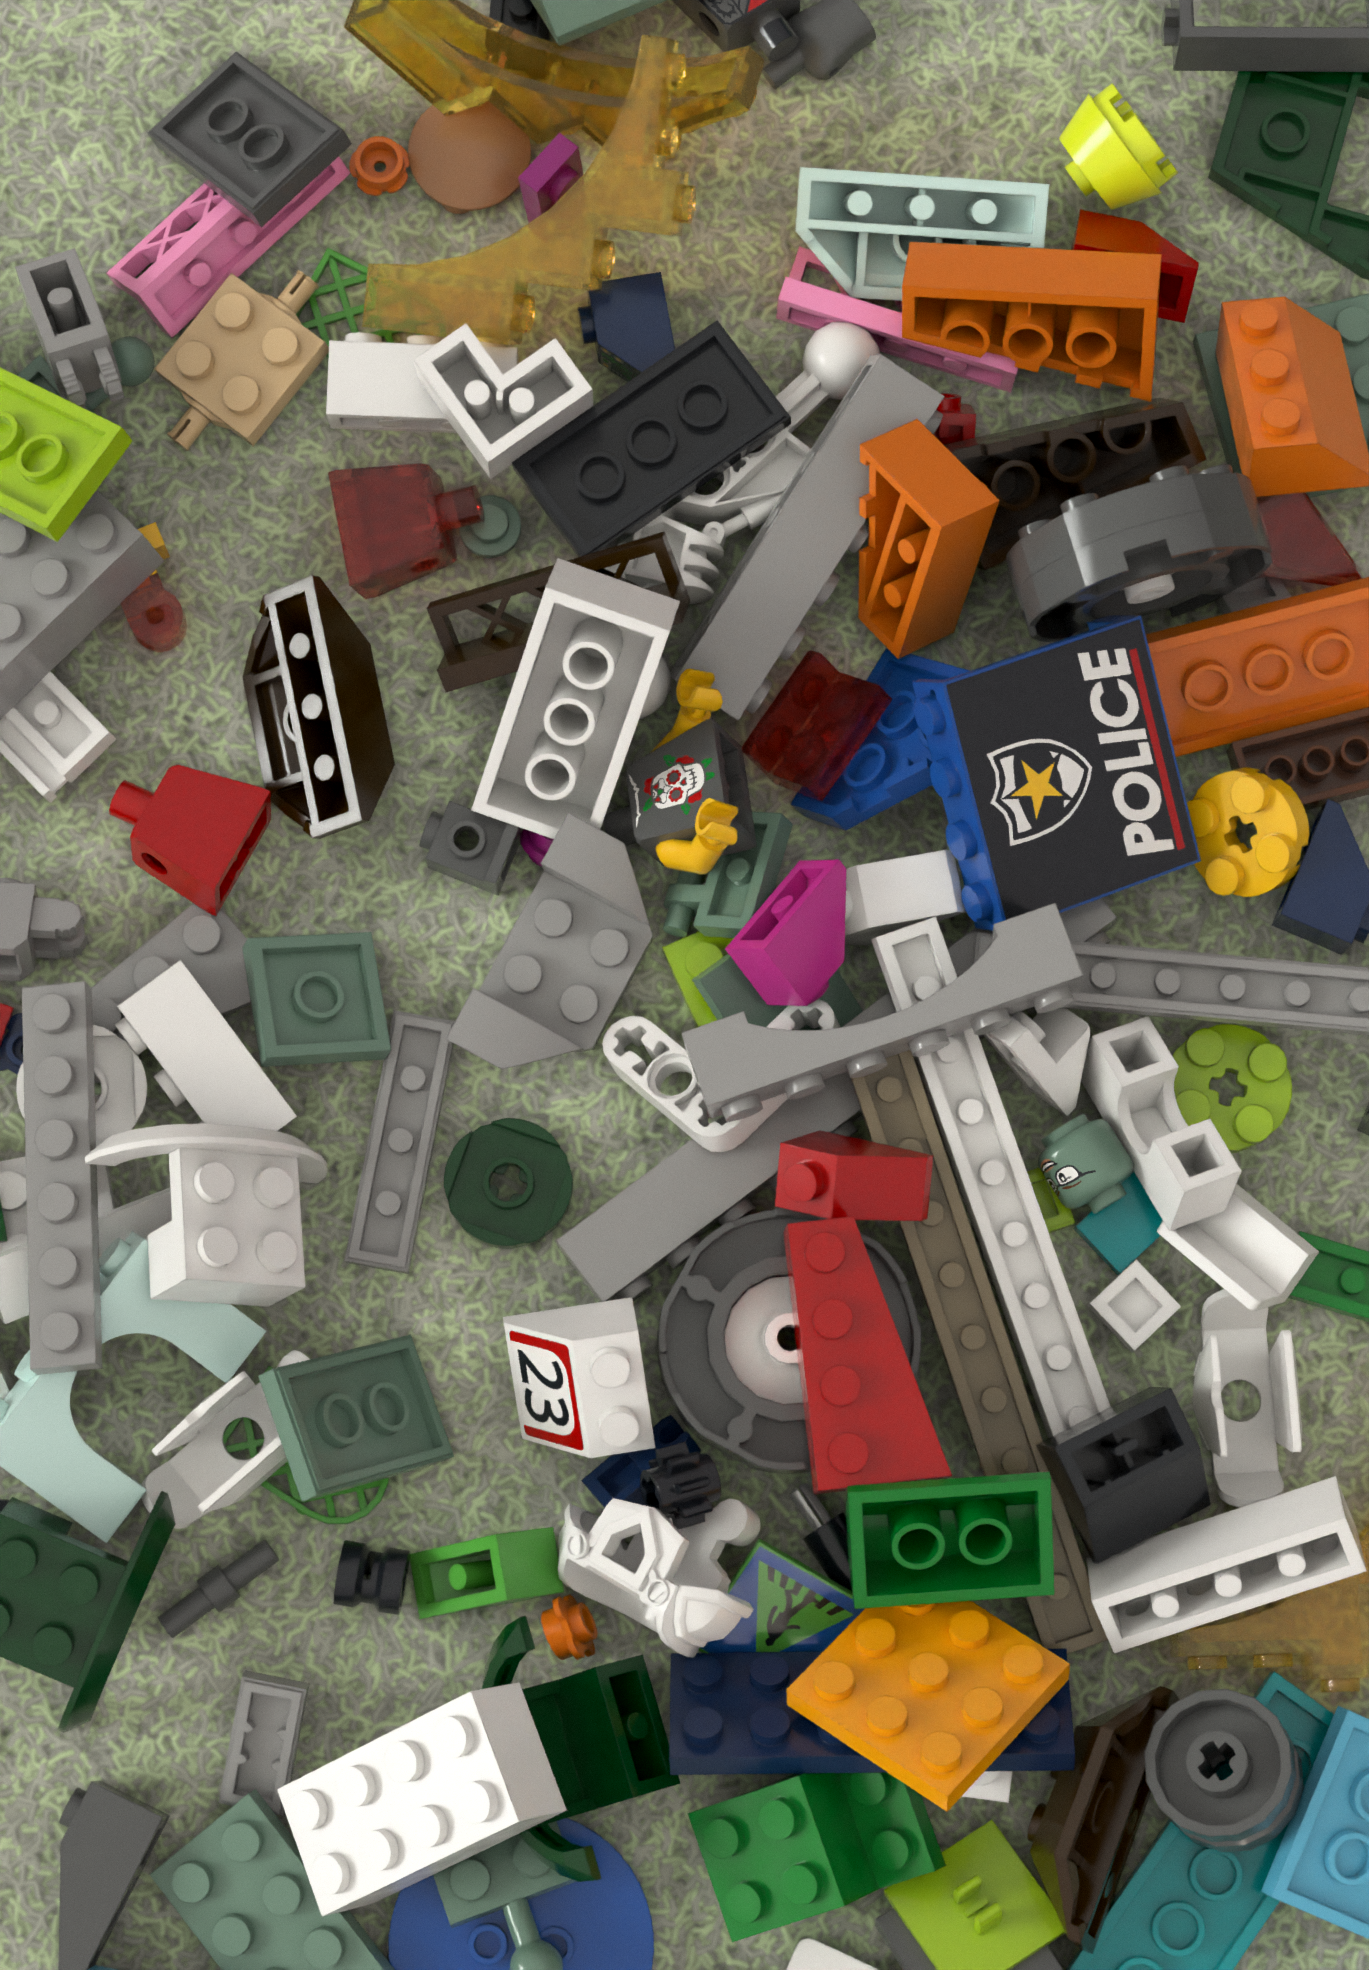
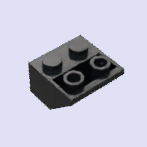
(1128, 1471)

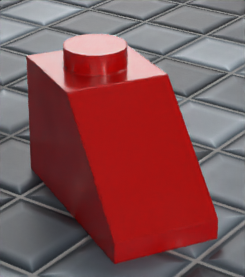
(1119, 234)
(852, 1177)

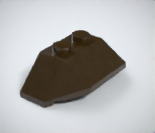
(316, 710)
(1095, 1814)

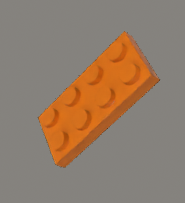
(1264, 667)

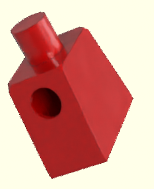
(194, 831)

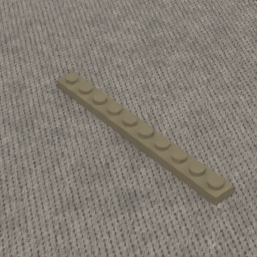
(976, 1340)

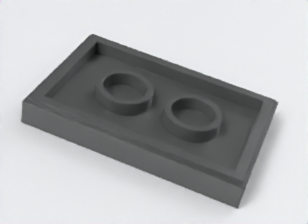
(249, 138)

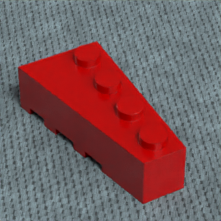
(854, 1374)

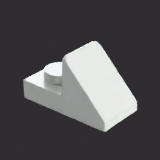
(1046, 1054)

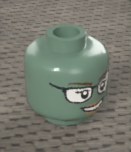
(1085, 1164)

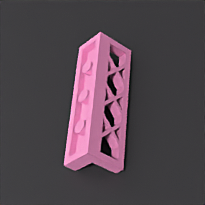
(198, 261)
(817, 307)

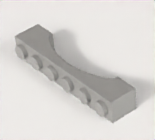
(749, 1063)

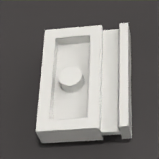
(51, 737)

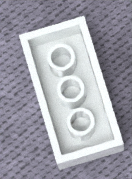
(574, 700)
(421, 1798)

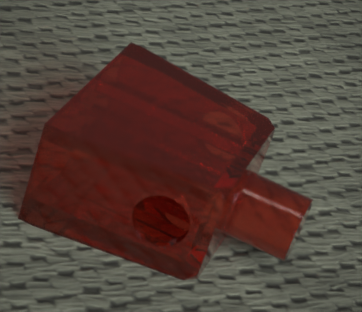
(398, 523)

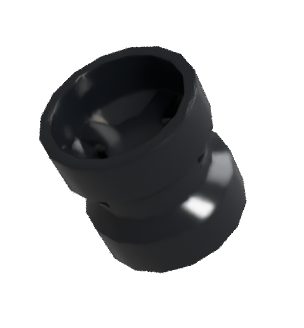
(386, 1581)

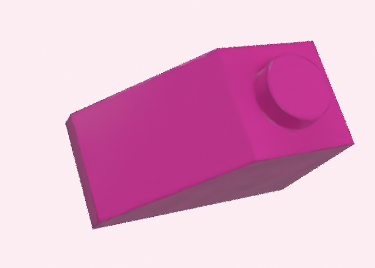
(796, 935)

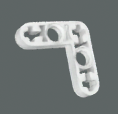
(668, 1057)

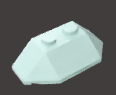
(865, 220)

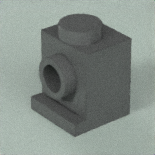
(480, 867)

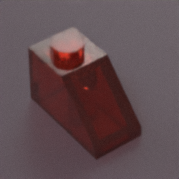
(1304, 542)

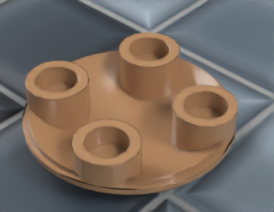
(468, 157)

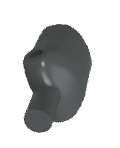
(827, 39)

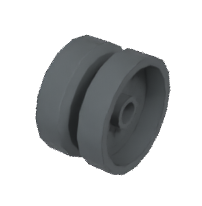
(1198, 1739)

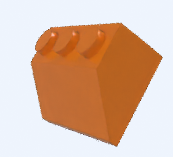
(1289, 399)

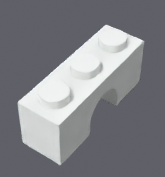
(1179, 1165)

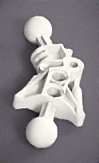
(751, 484)

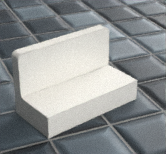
(1245, 1251)

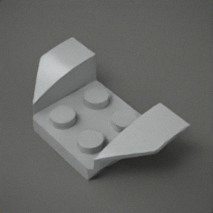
(563, 956)

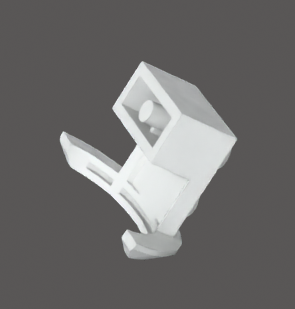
(231, 1209)

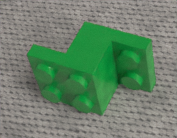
(812, 1846)

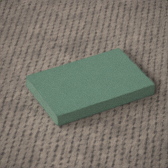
(355, 1417)

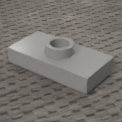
(264, 1738)

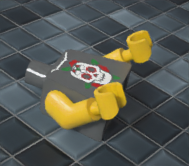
(690, 789)

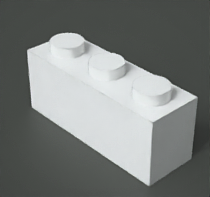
(378, 385)
(200, 1054)

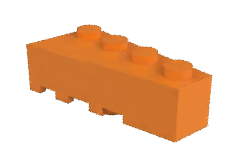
(1039, 308)

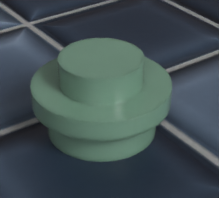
(498, 531)

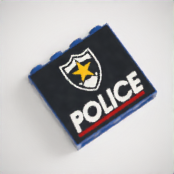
(1057, 773)

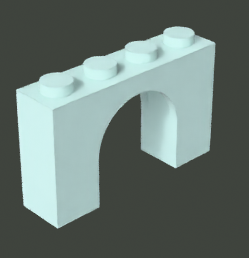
(35, 1416)

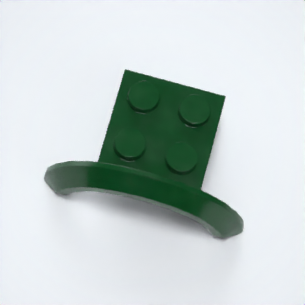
(69, 1601)
(598, 1738)

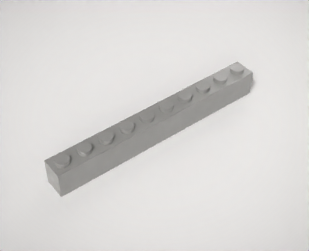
(697, 1188)

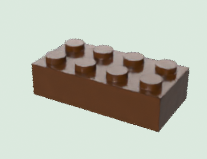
(1314, 758)

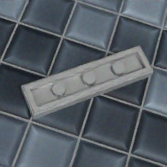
(400, 1143)

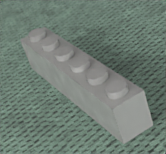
(803, 540)

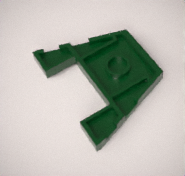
(1283, 154)

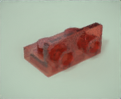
(814, 726)

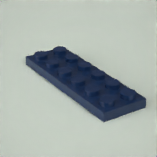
(736, 1720)

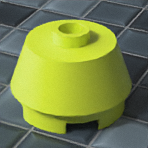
(1114, 151)

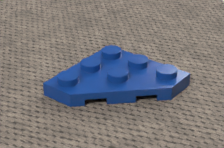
(892, 758)

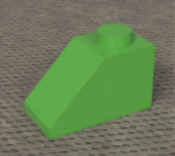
(486, 1572)

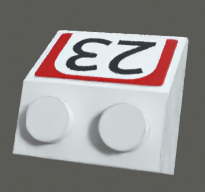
(581, 1378)

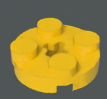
(1276, 847)

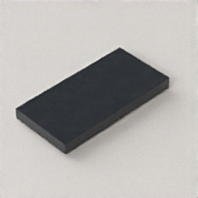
(652, 442)

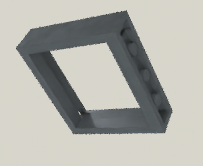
(1262, 47)

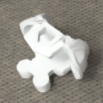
(665, 1574)

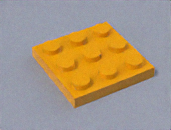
(929, 1692)

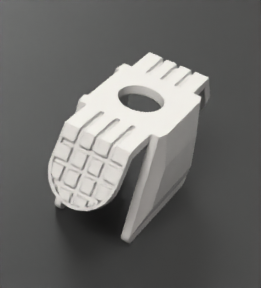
(1238, 1350)
(204, 1472)

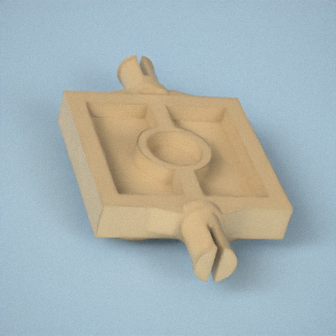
(242, 359)

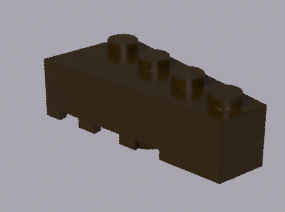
(1082, 454)

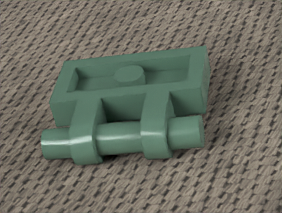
(733, 887)

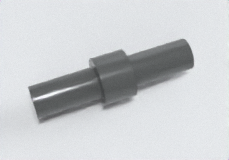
(218, 1588)

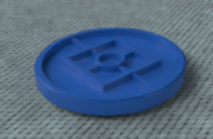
(589, 1922)

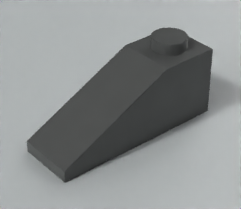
(99, 1866)

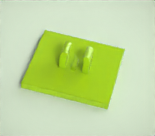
(978, 1907)

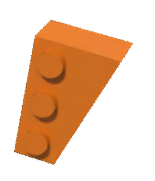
(922, 537)

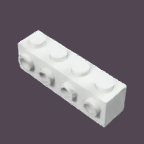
(1226, 1565)

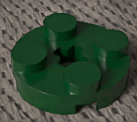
(492, 1150)

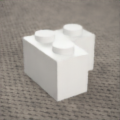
(500, 412)

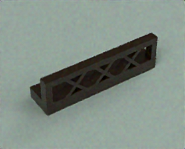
(502, 651)

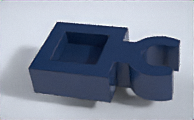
(620, 1473)

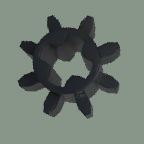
(681, 1484)

